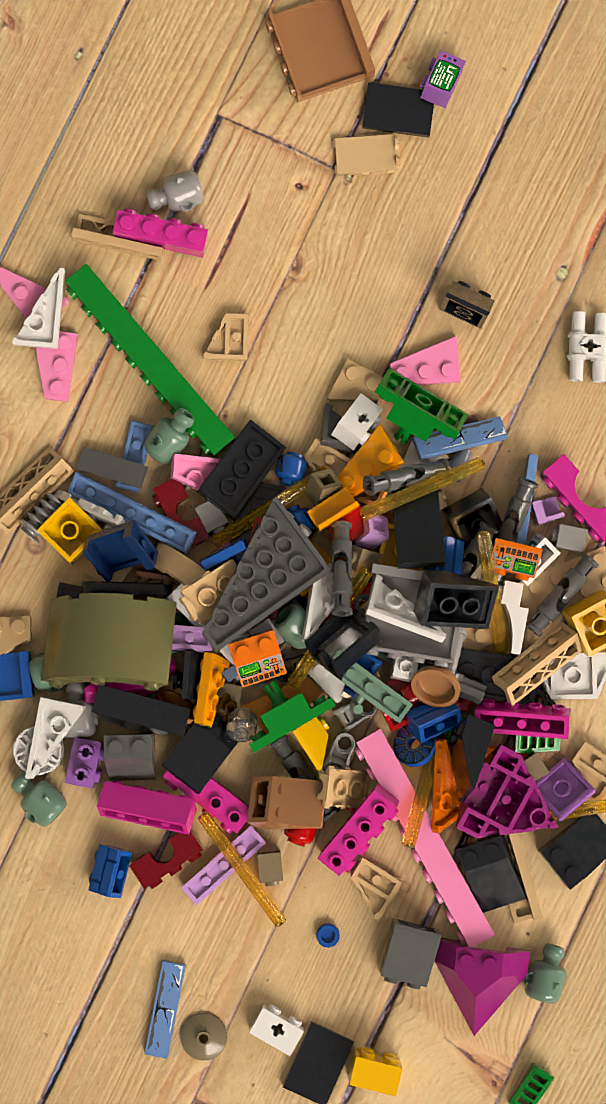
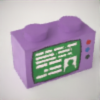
(442, 79)

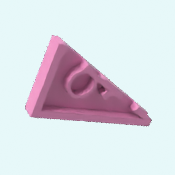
(22, 291)

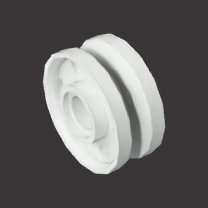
(22, 750)

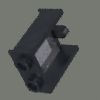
(342, 642)

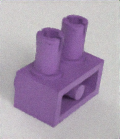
(85, 762)

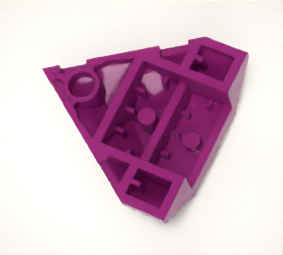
(504, 799)
(480, 977)

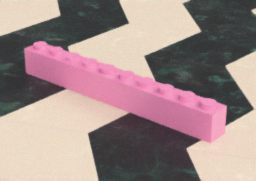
(429, 845)

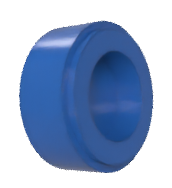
(327, 935)

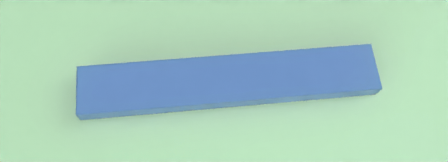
(147, 518)

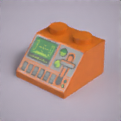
(516, 559)
(257, 657)

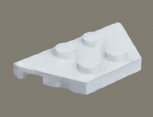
(578, 678)

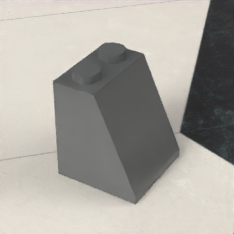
(130, 756)
(410, 953)

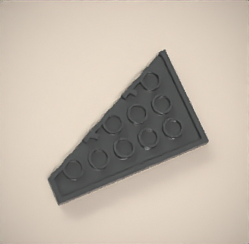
(270, 574)

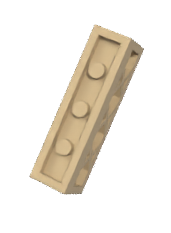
(101, 240)
(30, 492)
(537, 659)
(526, 881)

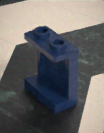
(119, 549)

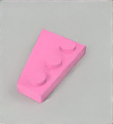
(432, 365)
(57, 367)
(191, 469)

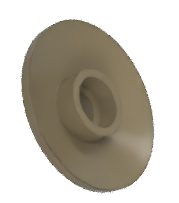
(204, 1024)

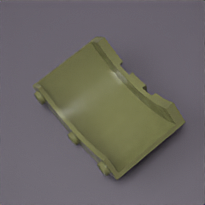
(109, 640)

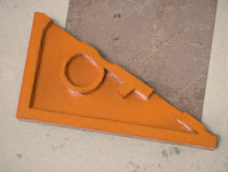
(445, 797)

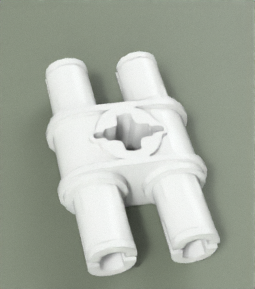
(578, 353)

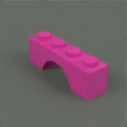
(562, 477)

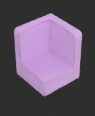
(546, 511)
(374, 534)

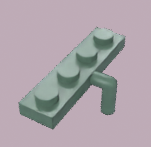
(376, 692)

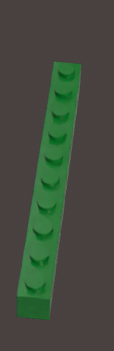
(148, 358)

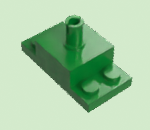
(418, 409)
(286, 715)

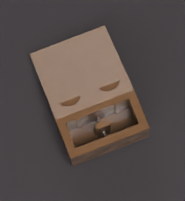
(285, 803)

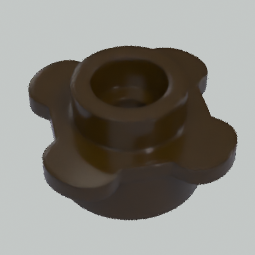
(225, 706)

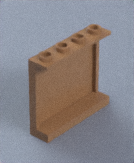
(320, 47)

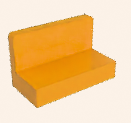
(332, 509)

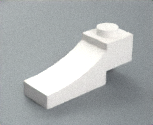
(517, 616)

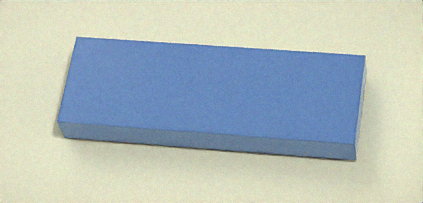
(135, 448)

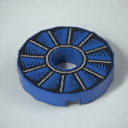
(412, 757)

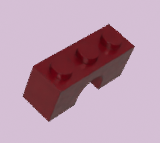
(169, 496)
(150, 870)

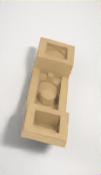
(177, 565)

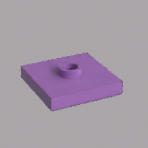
(564, 789)

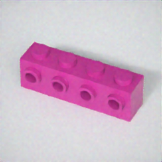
(168, 234)
(526, 719)
(215, 800)
(147, 807)
(358, 830)

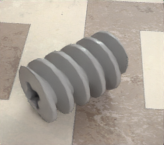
(42, 514)

